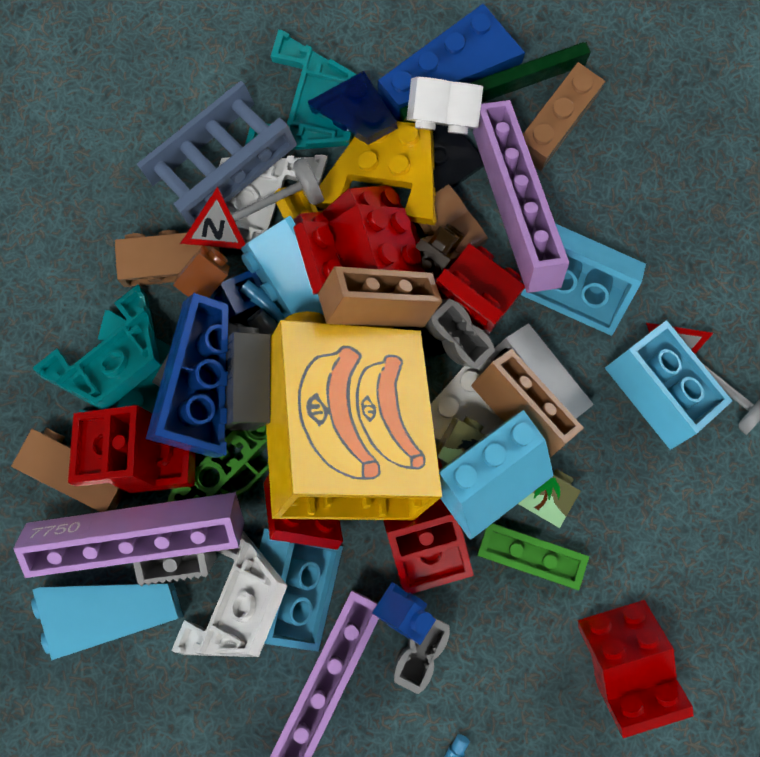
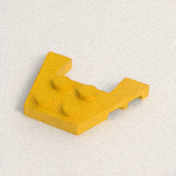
(397, 160)

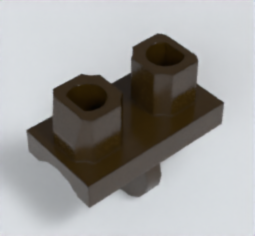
(440, 249)

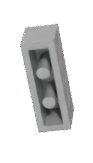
(546, 367)

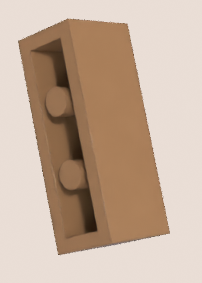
(561, 114)
(152, 258)
(379, 297)
(513, 387)
(48, 461)

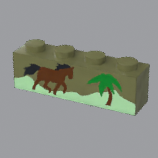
(549, 501)

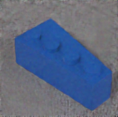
(462, 53)
(192, 390)

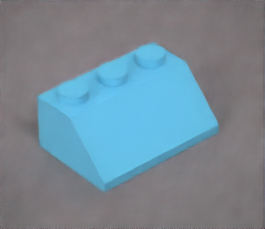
(281, 269)
(595, 285)
(669, 385)
(495, 474)
(306, 602)

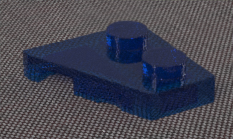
(356, 108)

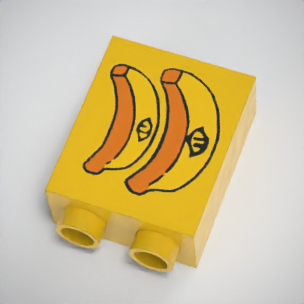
(349, 422)

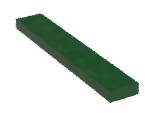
(527, 73)

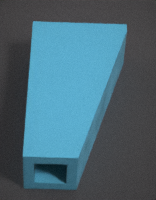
(96, 614)

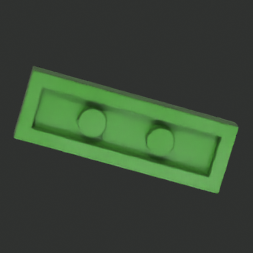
(533, 556)

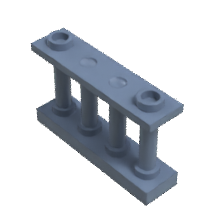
(236, 172)

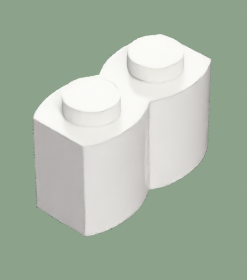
(445, 104)

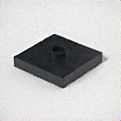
(453, 158)

